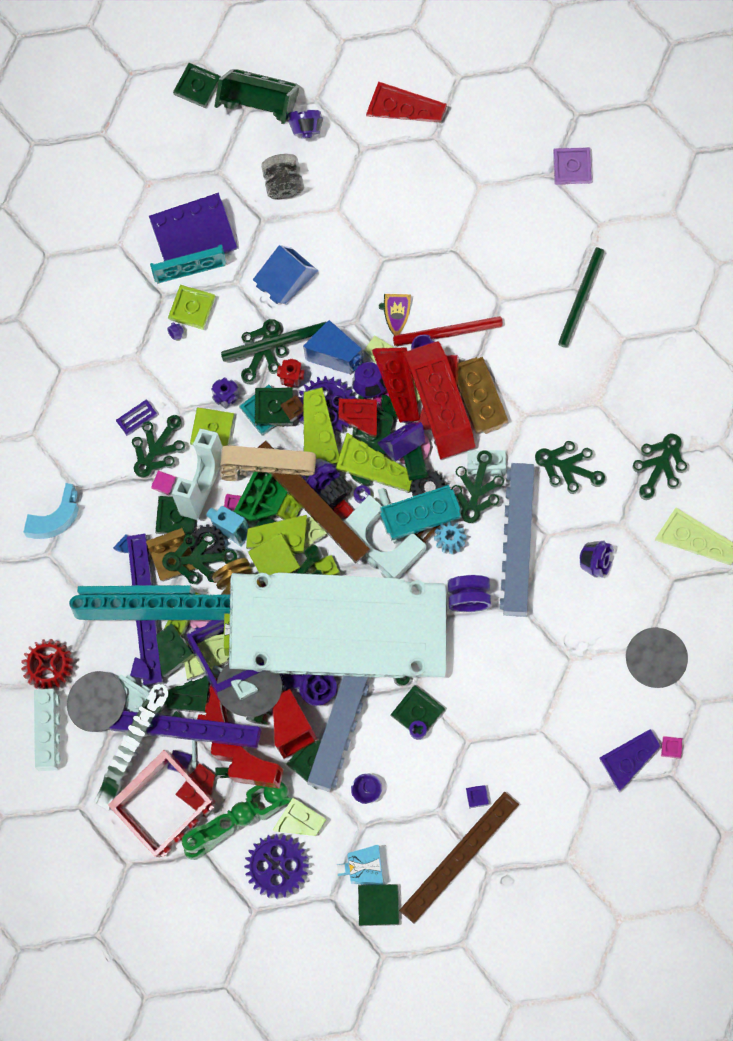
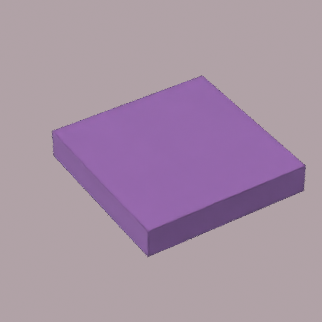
(572, 166)

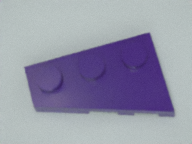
(629, 758)

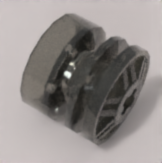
(282, 176)

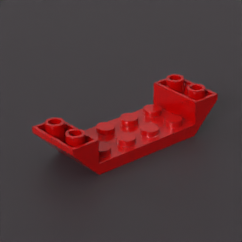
(440, 399)

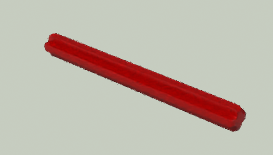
(450, 330)

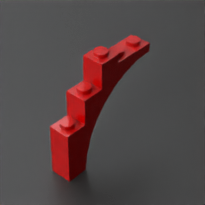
(244, 766)

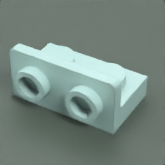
(495, 468)
(134, 694)

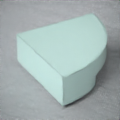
(243, 688)

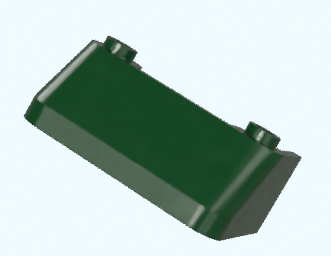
(258, 92)

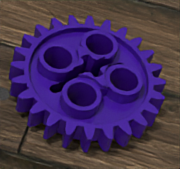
(335, 392)
(263, 878)

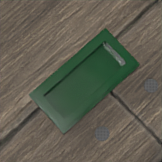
(415, 464)

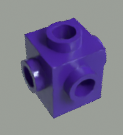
(224, 397)

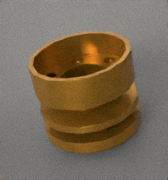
(223, 574)

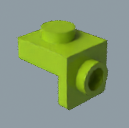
(289, 508)

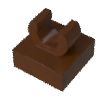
(293, 408)

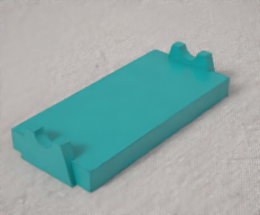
(188, 265)
(420, 512)

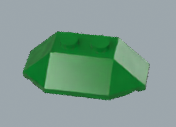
(261, 497)

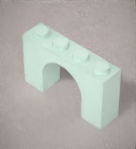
(192, 494)
(391, 563)

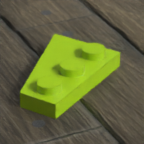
(292, 529)

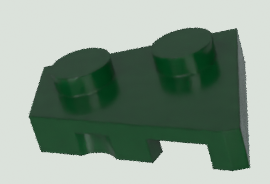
(172, 650)
(190, 696)

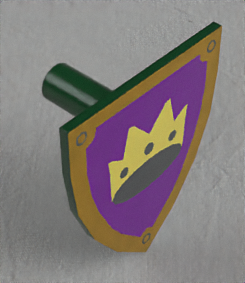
(396, 311)

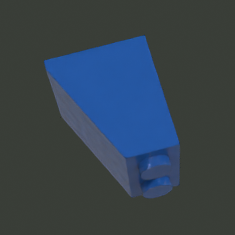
(284, 274)
(333, 349)

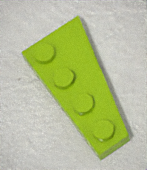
(317, 427)

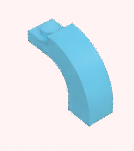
(56, 523)

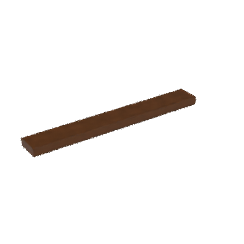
(321, 513)
(459, 857)

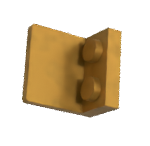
(167, 543)

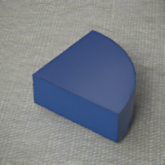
(122, 545)

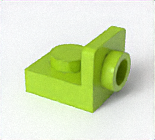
(327, 566)

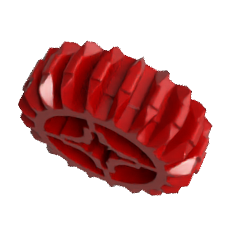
(34, 678)

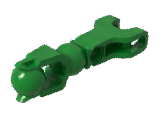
(241, 814)

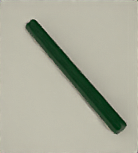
(581, 297)
(270, 342)

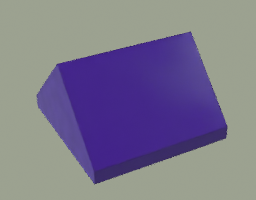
(403, 440)

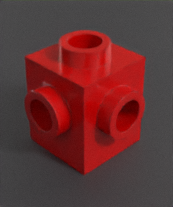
(291, 373)

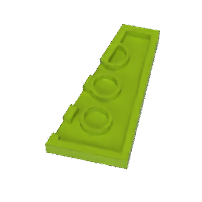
(372, 465)

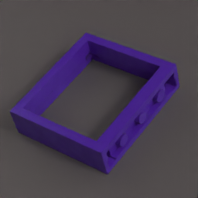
(200, 634)

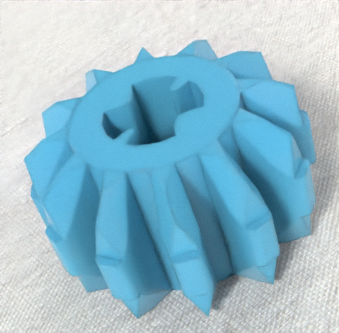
(441, 537)

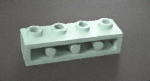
(45, 730)

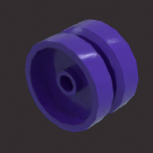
(469, 593)

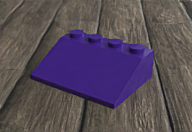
(193, 228)

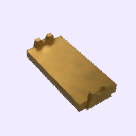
(480, 396)

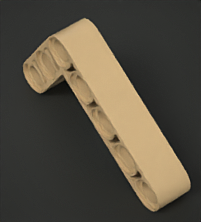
(265, 460)

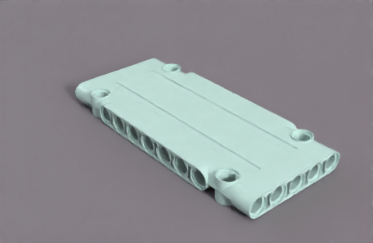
(337, 625)

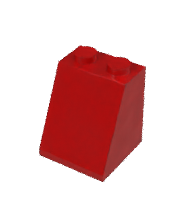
(290, 726)

